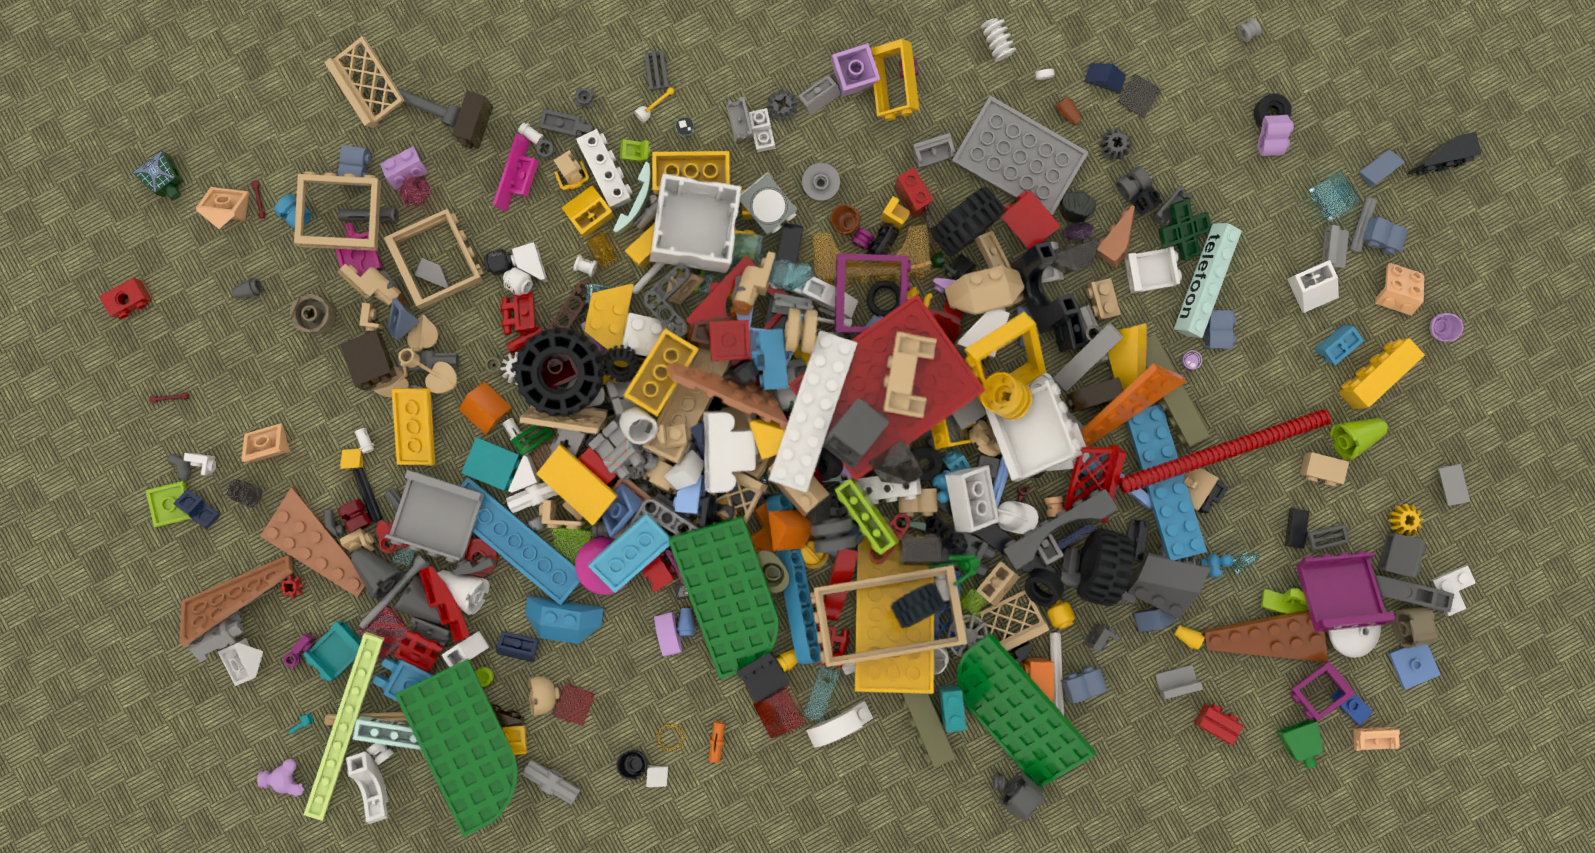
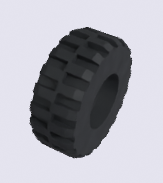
(530, 378)

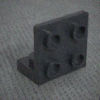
(763, 676)

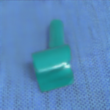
(305, 720)

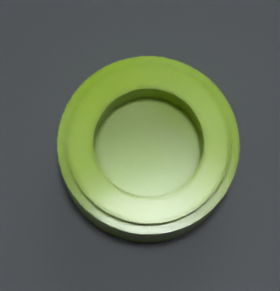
(485, 676)

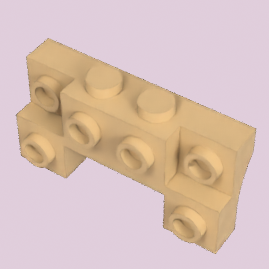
(902, 373)

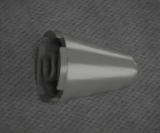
(375, 572)
(415, 603)

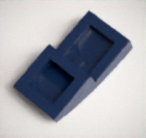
(196, 509)

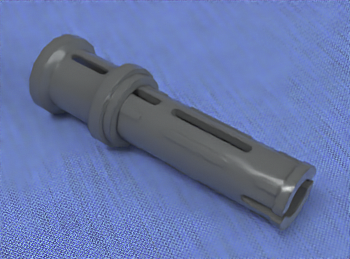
(386, 215)

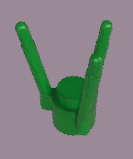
(967, 563)

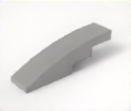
(1088, 357)

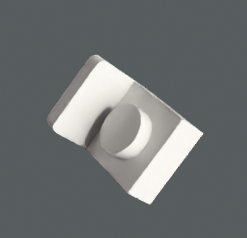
(205, 461)

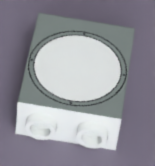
(767, 204)

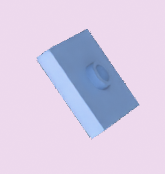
(1413, 665)

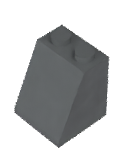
(855, 433)

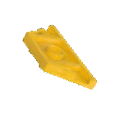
(608, 315)

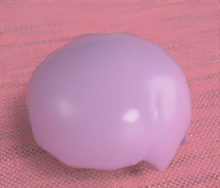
(1446, 327)

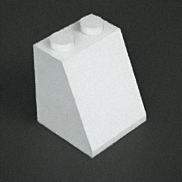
(986, 324)

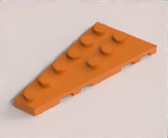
(1138, 396)

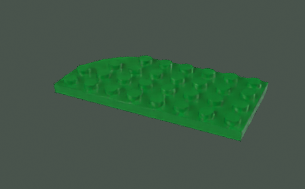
(727, 593)
(1019, 713)
(462, 744)

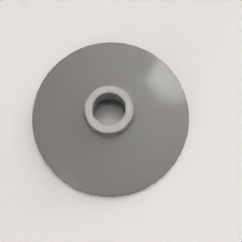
(819, 172)

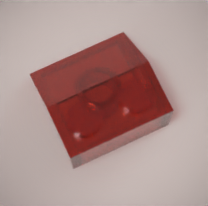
(779, 713)

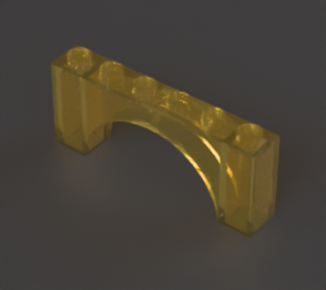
(915, 247)

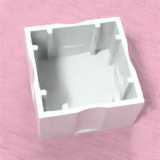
(695, 223)

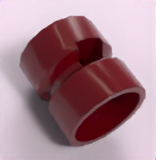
(354, 515)

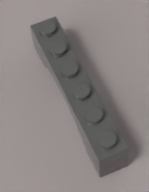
(1094, 509)

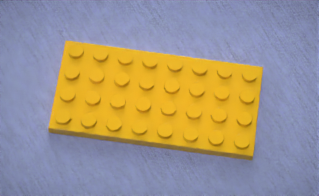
(879, 629)

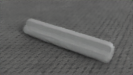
(1367, 212)

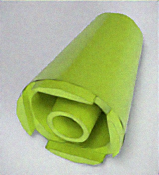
(1357, 436)

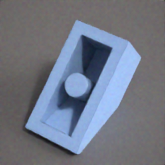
(689, 498)

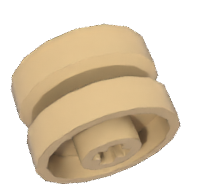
(797, 330)

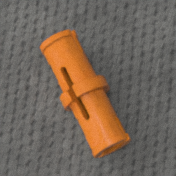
(716, 741)

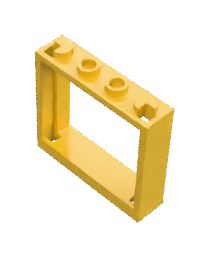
(1018, 326)

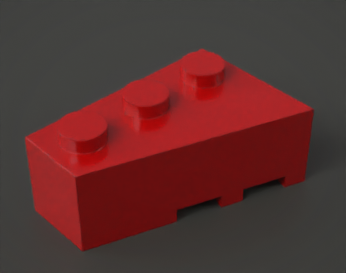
(659, 572)

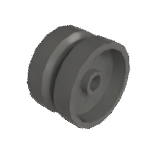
(833, 537)

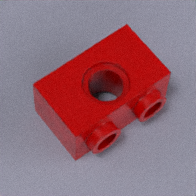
(115, 298)

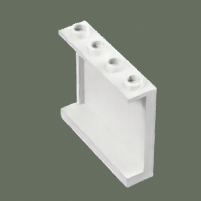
(1038, 438)

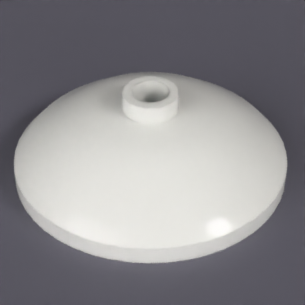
(1355, 641)

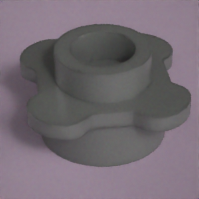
(581, 92)

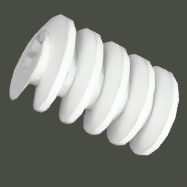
(997, 39)

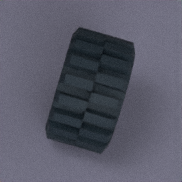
(917, 605)

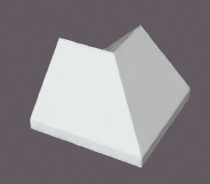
(241, 661)

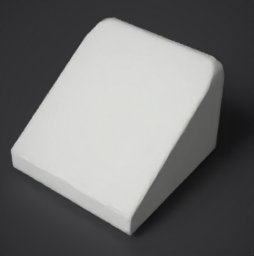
(657, 776)

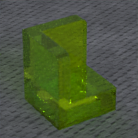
(973, 602)

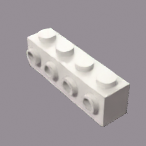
(602, 166)
(890, 491)

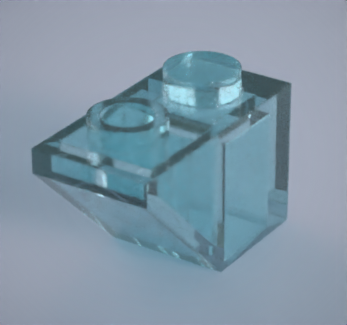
(789, 276)

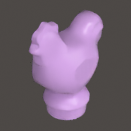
(281, 779)

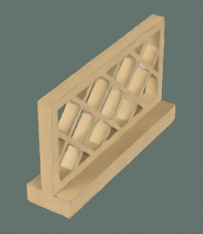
(351, 89)
(588, 420)
(750, 484)
(1023, 635)

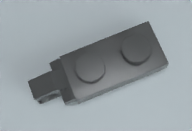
(564, 123)

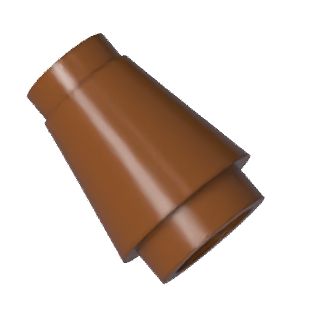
(1068, 110)

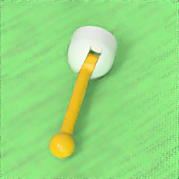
(643, 113)

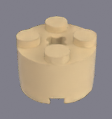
(657, 476)

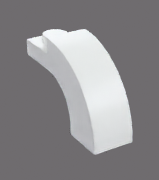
(840, 725)

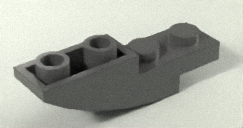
(1414, 593)

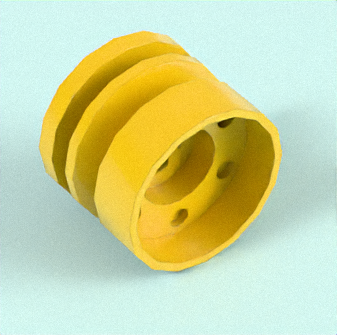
(1006, 396)

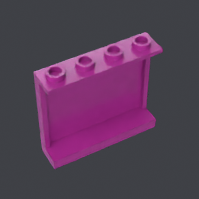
(1342, 592)

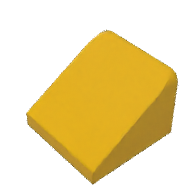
(351, 459)

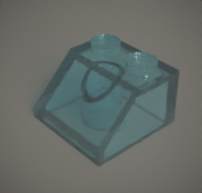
(1334, 196)

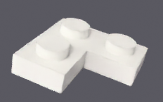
(1453, 582)

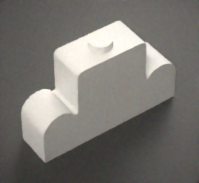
(726, 451)

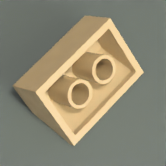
(803, 501)

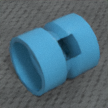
(287, 210)

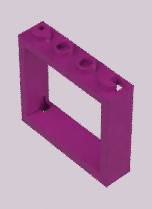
(840, 285)

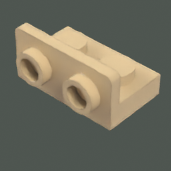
(1103, 299)

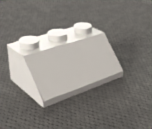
(972, 498)

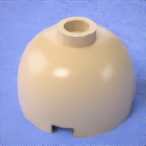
(542, 695)

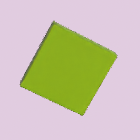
(161, 504)

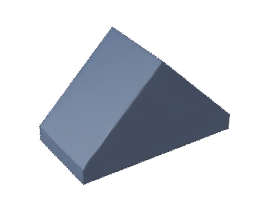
(400, 319)
(1153, 619)

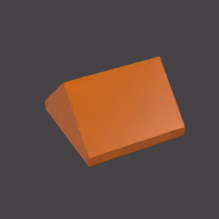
(484, 407)
(789, 530)

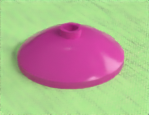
(584, 573)

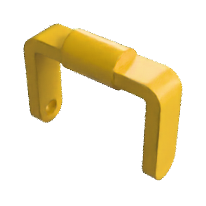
(575, 185)

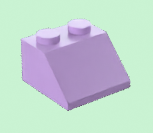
(854, 69)

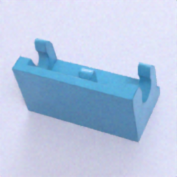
(1339, 344)

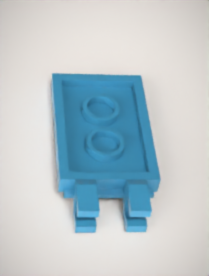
(402, 677)

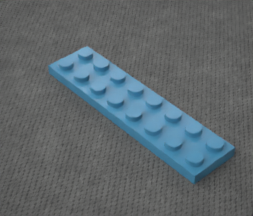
(1171, 497)
(524, 547)

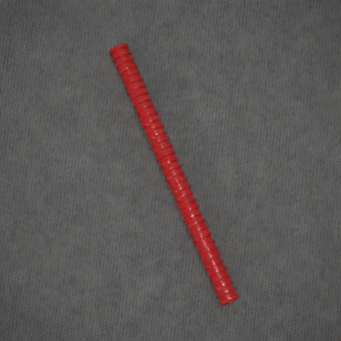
(1224, 451)

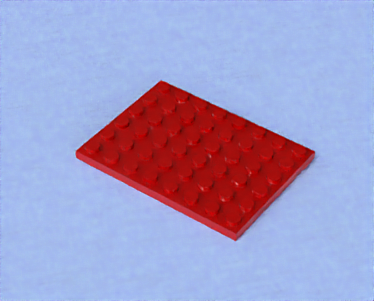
(943, 381)

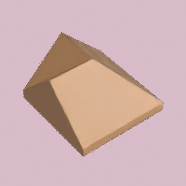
(223, 204)

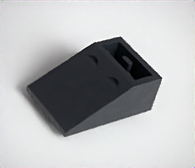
(1453, 153)

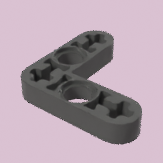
(663, 296)

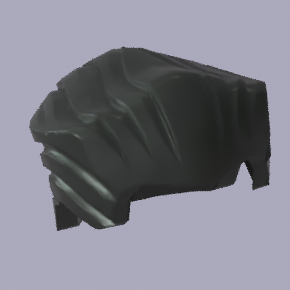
(1077, 206)

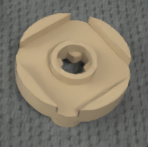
(984, 436)

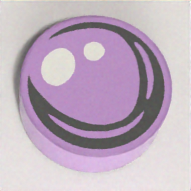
(1191, 360)

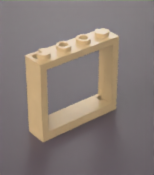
(331, 242)
(392, 242)

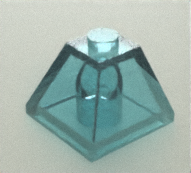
(746, 245)

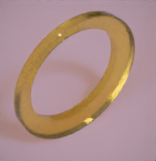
(676, 727)

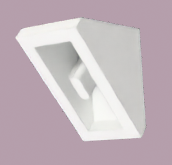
(686, 472)
(525, 475)

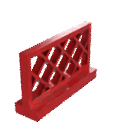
(1110, 478)

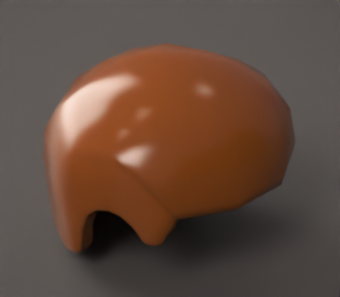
(845, 219)

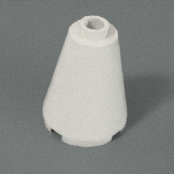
(466, 590)

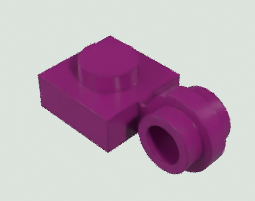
(304, 644)

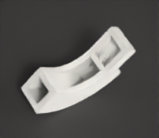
(371, 784)

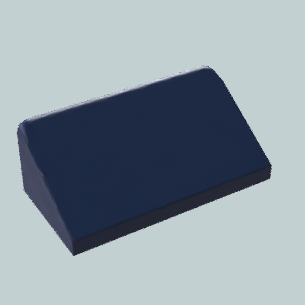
(698, 438)
(517, 646)

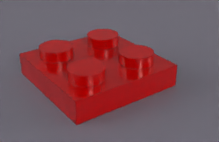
(729, 340)

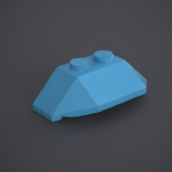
(563, 622)

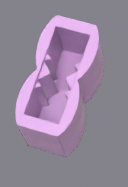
(1275, 135)

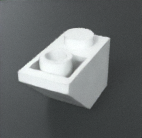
(466, 649)

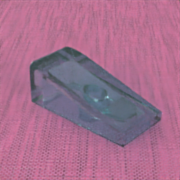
(1245, 561)

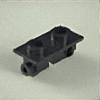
(886, 234)
(1138, 534)

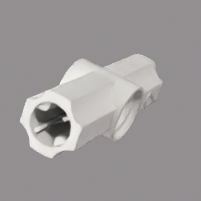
(531, 496)

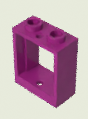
(1338, 681)

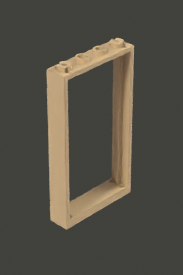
(823, 634)

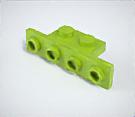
(1285, 603)

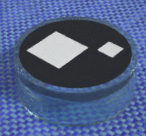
(684, 126)

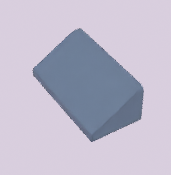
(1381, 168)

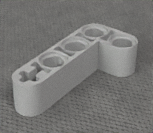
(657, 515)

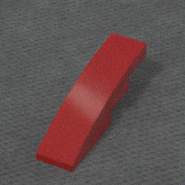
(841, 573)
(440, 597)

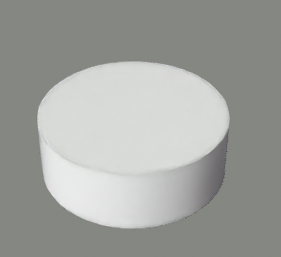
(1044, 74)

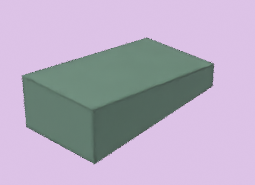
(919, 525)

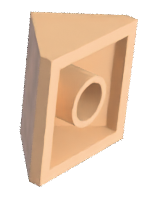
(264, 443)

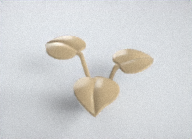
(441, 377)

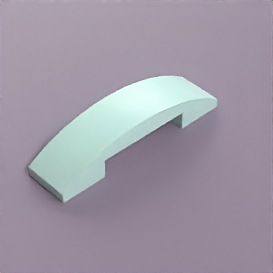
(625, 222)

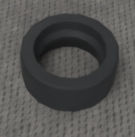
(870, 297)
(1049, 579)

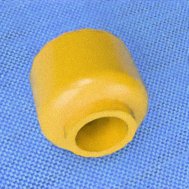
(1061, 615)

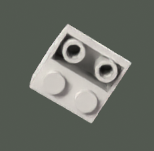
(1315, 286)

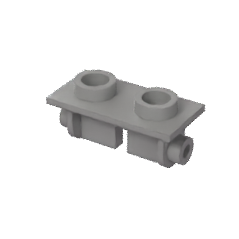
(783, 302)

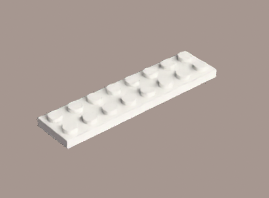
(812, 411)

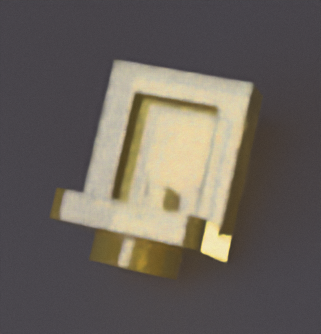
(602, 249)

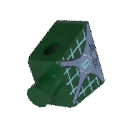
(160, 175)

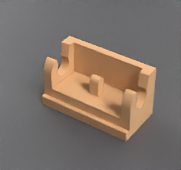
(1376, 738)

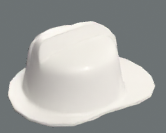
(1017, 517)

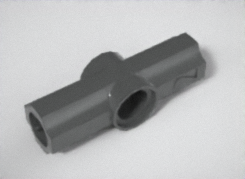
(429, 358)

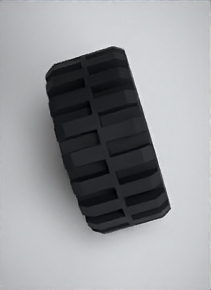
(967, 221)
(1105, 567)

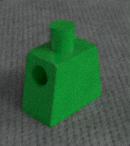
(1302, 741)

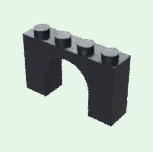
(1045, 313)

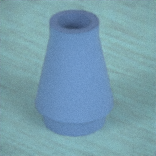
(686, 623)

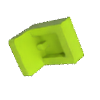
(634, 150)

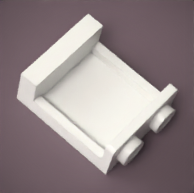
(1152, 270)

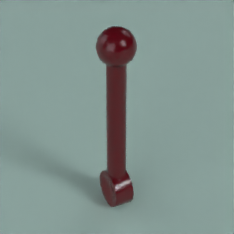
(255, 184)
(154, 399)

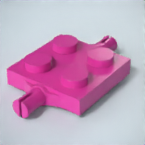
(359, 259)

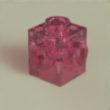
(414, 191)

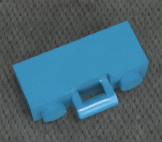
(772, 347)

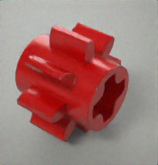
(297, 586)

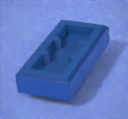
(1354, 708)

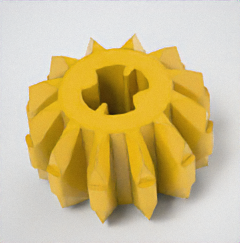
(1412, 520)

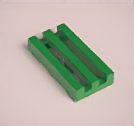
(519, 446)

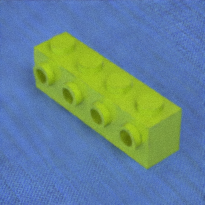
(867, 516)

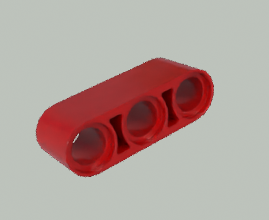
(899, 532)

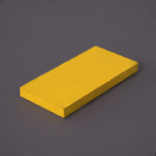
(413, 426)
(577, 484)

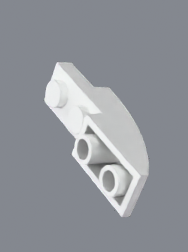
(824, 295)

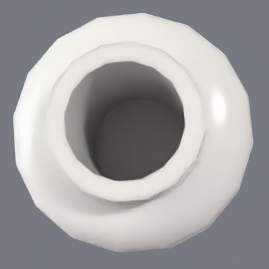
(517, 281)

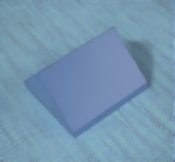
(621, 510)

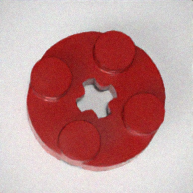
(479, 545)

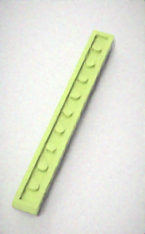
(344, 726)

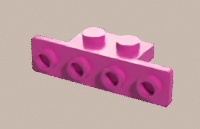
(517, 173)

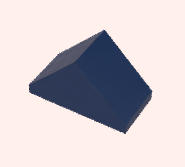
(1105, 76)

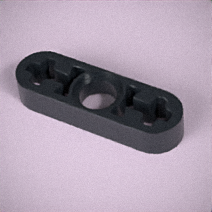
(953, 535)

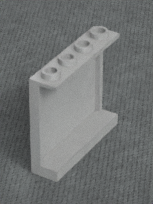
(436, 516)

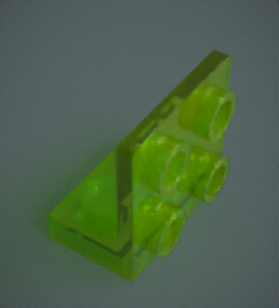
(570, 541)

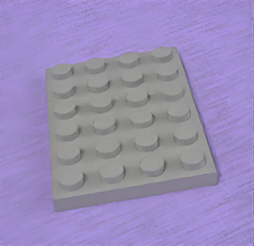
(1019, 154)

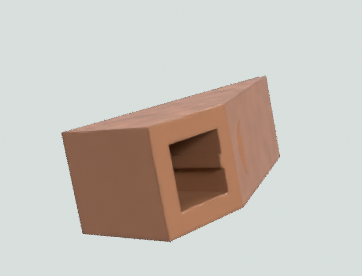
(1116, 244)

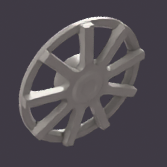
(970, 634)

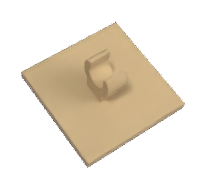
(1199, 485)

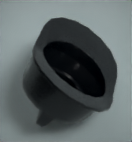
(743, 373)

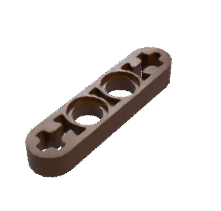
(565, 310)

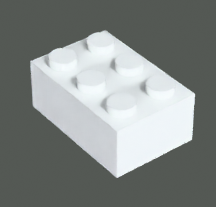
(643, 332)

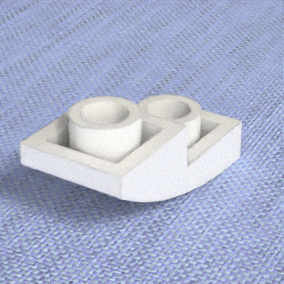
(761, 130)

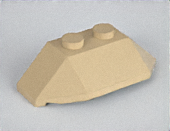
(985, 290)

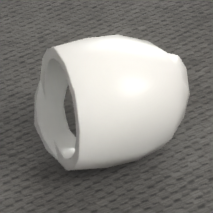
(635, 423)

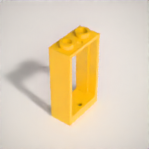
(880, 88)

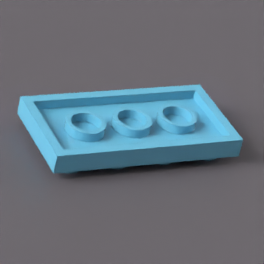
(630, 553)

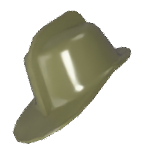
(774, 571)

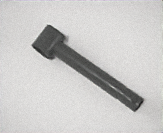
(449, 115)

